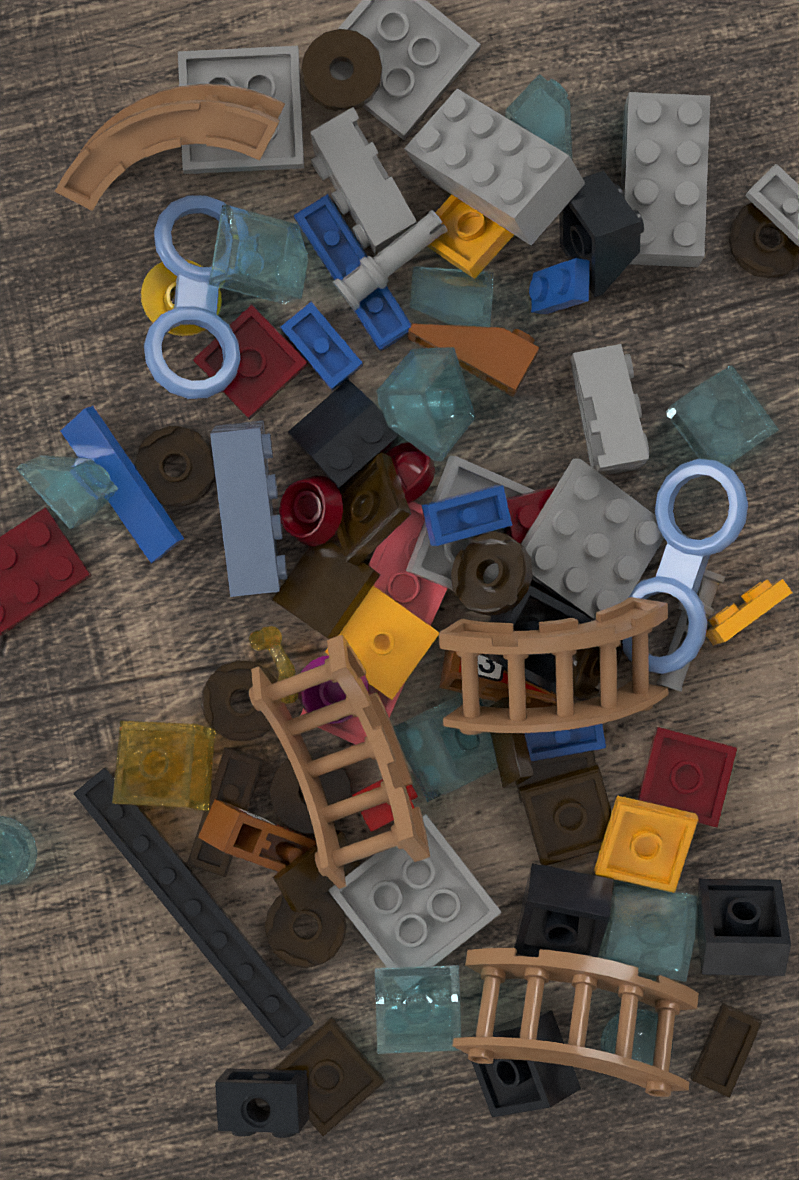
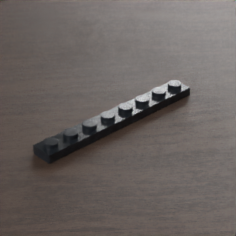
(196, 911)

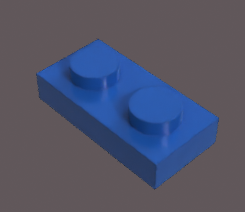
(560, 286)
(321, 346)
(466, 515)
(565, 742)

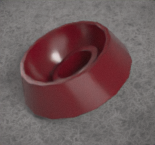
(413, 469)
(311, 510)

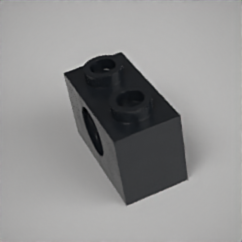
(282, 1089)

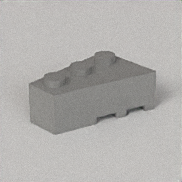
(360, 182)
(609, 410)

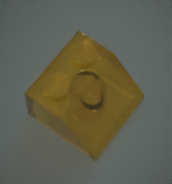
(164, 765)

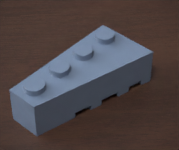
(247, 508)

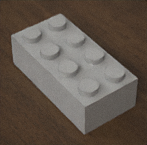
(495, 166)
(667, 174)

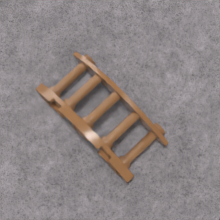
(164, 121)
(562, 638)
(379, 744)
(585, 974)

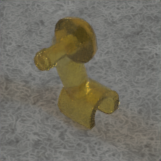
(270, 639)

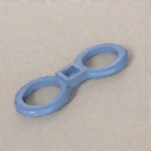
(193, 305)
(687, 558)

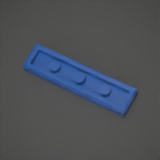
(341, 255)
(133, 499)

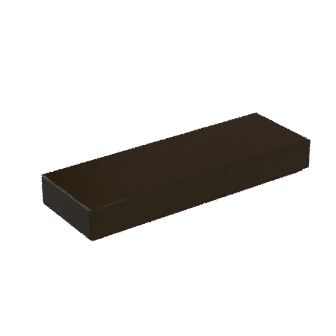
(233, 785)

